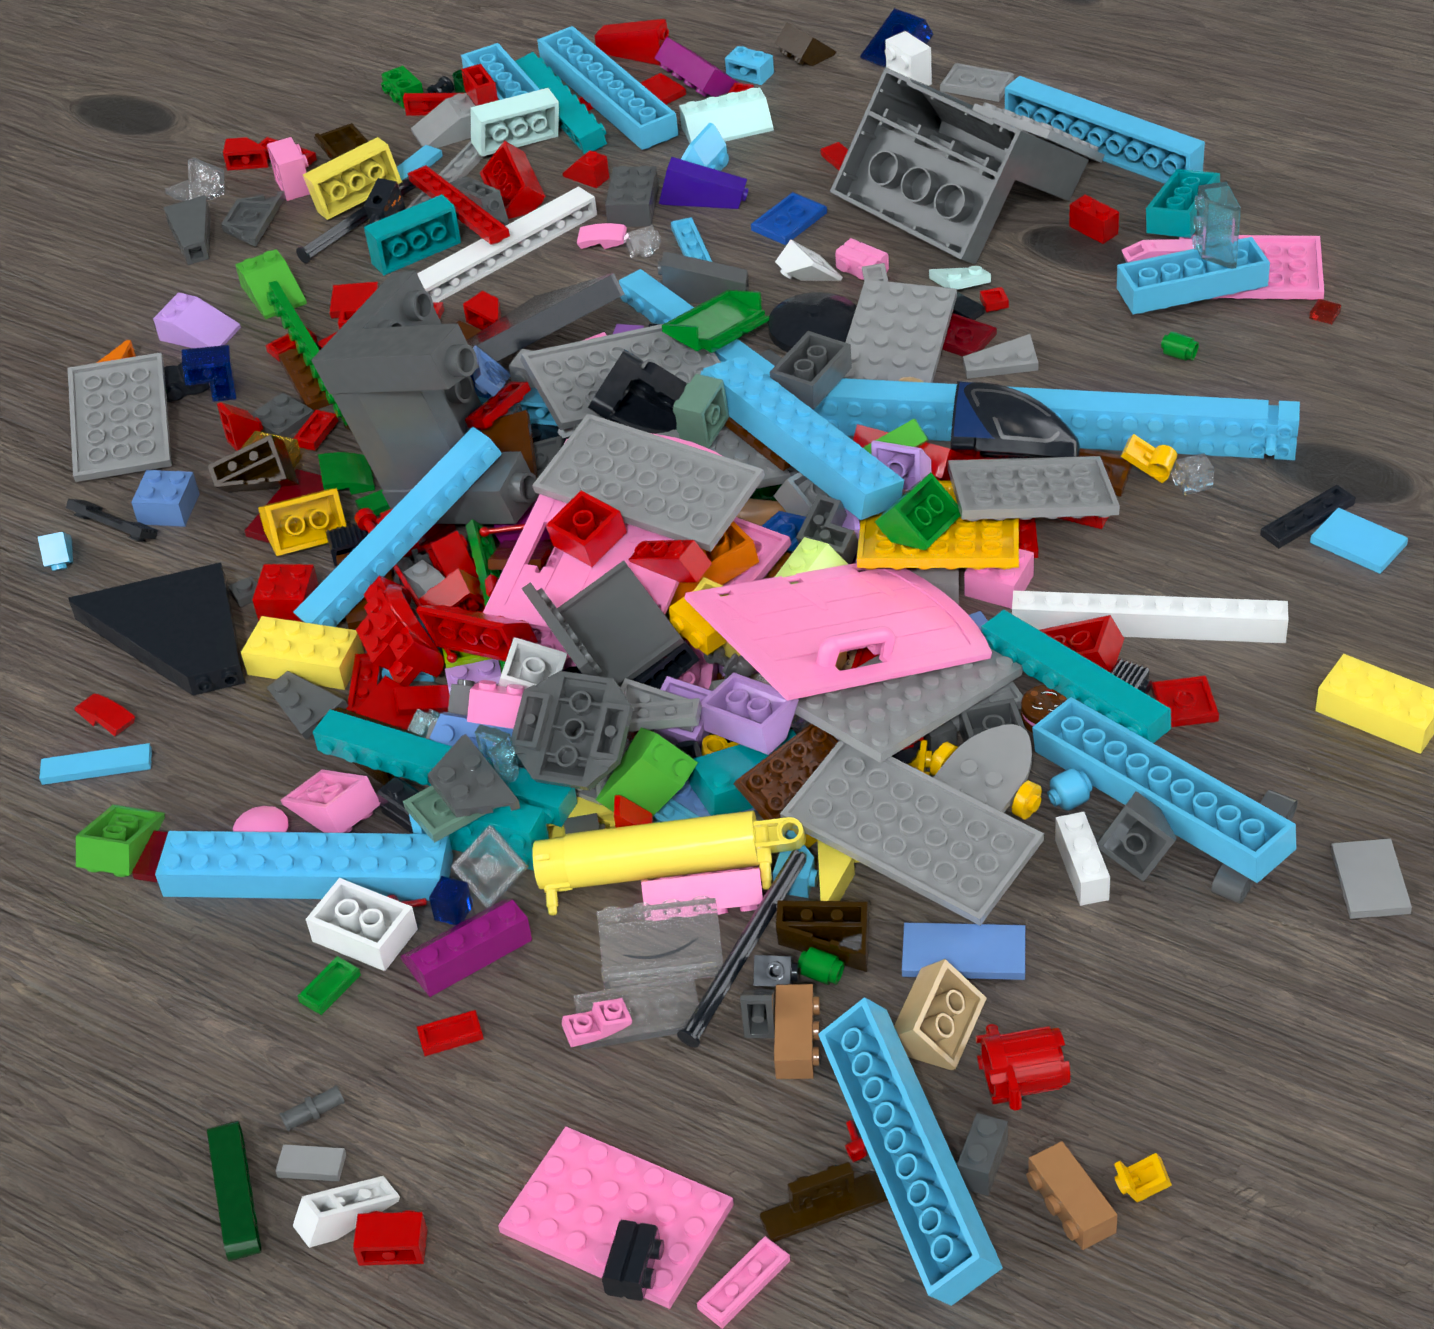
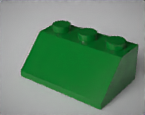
(920, 515)

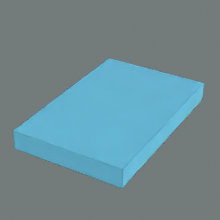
(1359, 540)

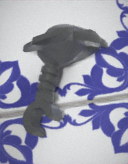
(734, 664)

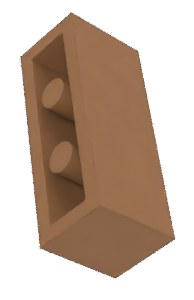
(796, 1032)
(1071, 1196)

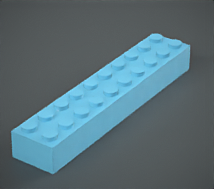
(608, 88)
(1120, 137)
(806, 439)
(1193, 802)
(300, 864)
(909, 1153)

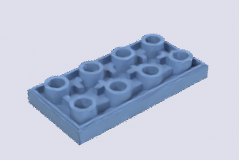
(971, 949)

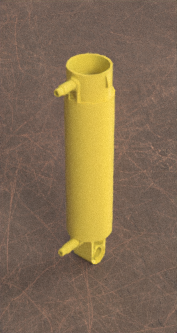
(661, 851)

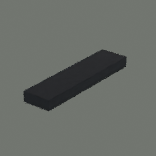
(1307, 516)

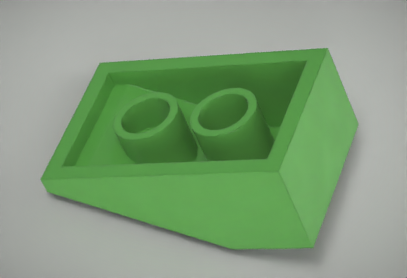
(259, 271)
(648, 773)
(116, 839)

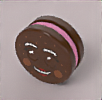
(1039, 703)

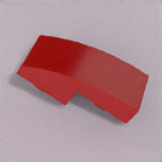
(105, 712)

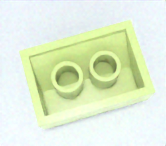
(810, 556)

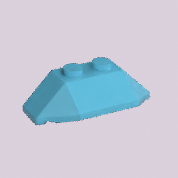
(708, 149)

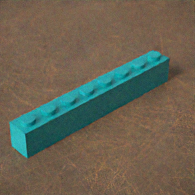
(573, 116)
(1076, 676)

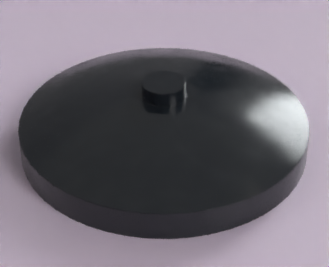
(812, 312)

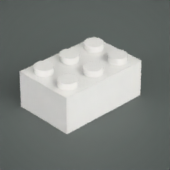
(362, 924)

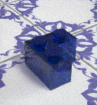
(210, 366)

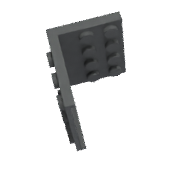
(609, 626)

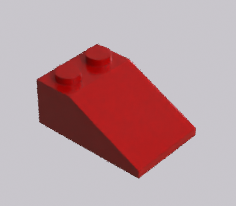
(1093, 638)

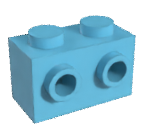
(749, 65)

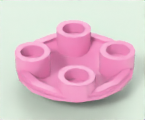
(262, 820)

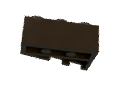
(255, 467)
(828, 926)

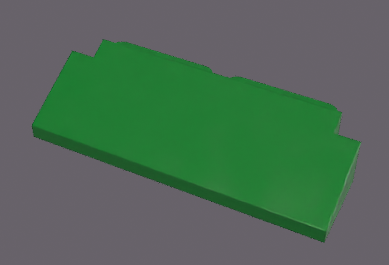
(718, 320)

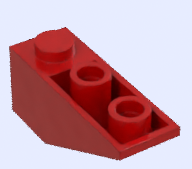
(672, 558)

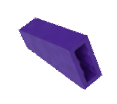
(701, 186)

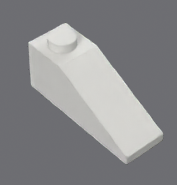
(334, 1212)

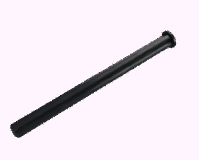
(342, 228)
(741, 950)

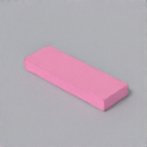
(743, 1282)

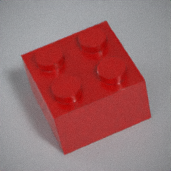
(586, 528)
(283, 589)

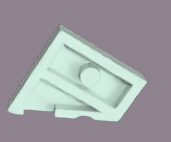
(960, 277)

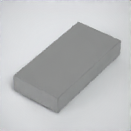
(311, 1162)

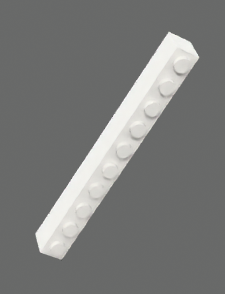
(525, 235)
(1160, 615)

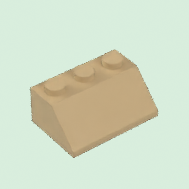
(939, 1015)

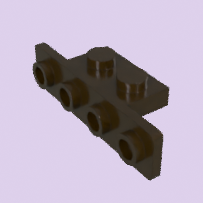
(822, 1199)

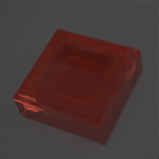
(1325, 311)

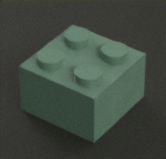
(701, 410)

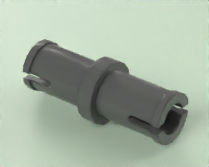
(312, 1108)

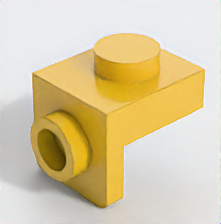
(1142, 1178)

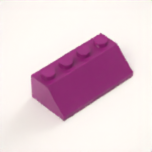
(693, 69)
(468, 946)

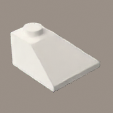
(805, 264)

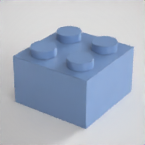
(165, 498)

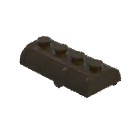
(340, 140)

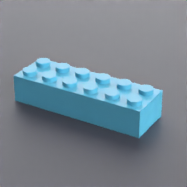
(505, 72)
(1188, 278)

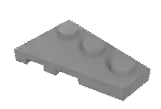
(1005, 358)

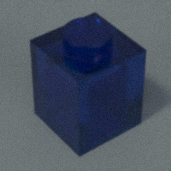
(450, 901)

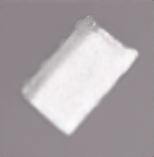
(659, 941)

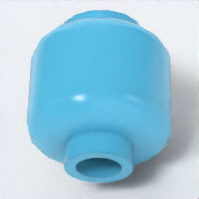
(1069, 789)

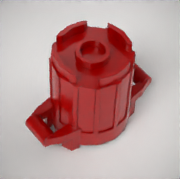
(1022, 1063)

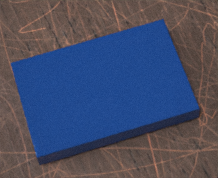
(789, 218)

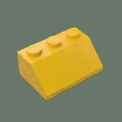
(302, 520)

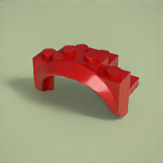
(395, 635)

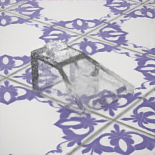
(489, 866)

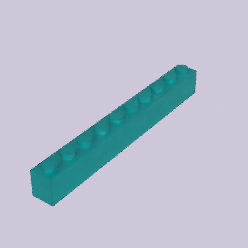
(415, 757)

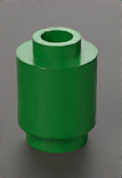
(1179, 346)
(821, 966)

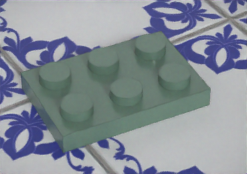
(434, 815)

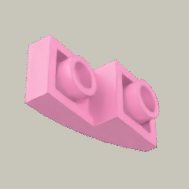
(606, 234)
(604, 1020)

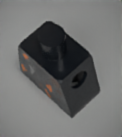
(383, 200)

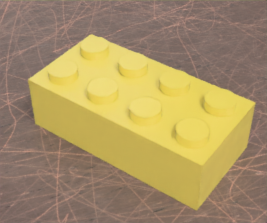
(350, 177)
(308, 650)
(1378, 703)

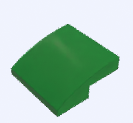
(346, 471)

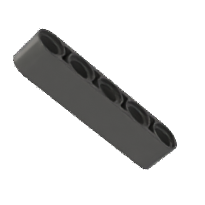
(1234, 885)

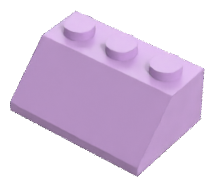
(748, 713)

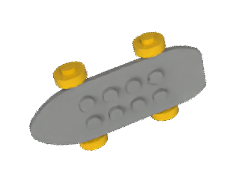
(991, 769)

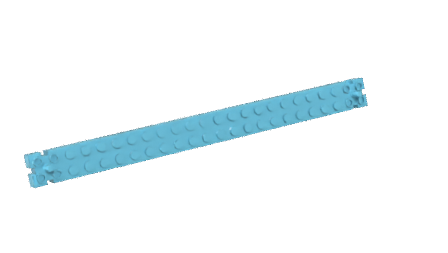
(1096, 418)

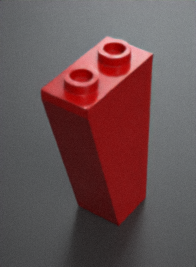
(633, 40)

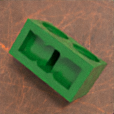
(398, 82)

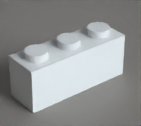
(1082, 858)

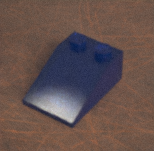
(895, 24)

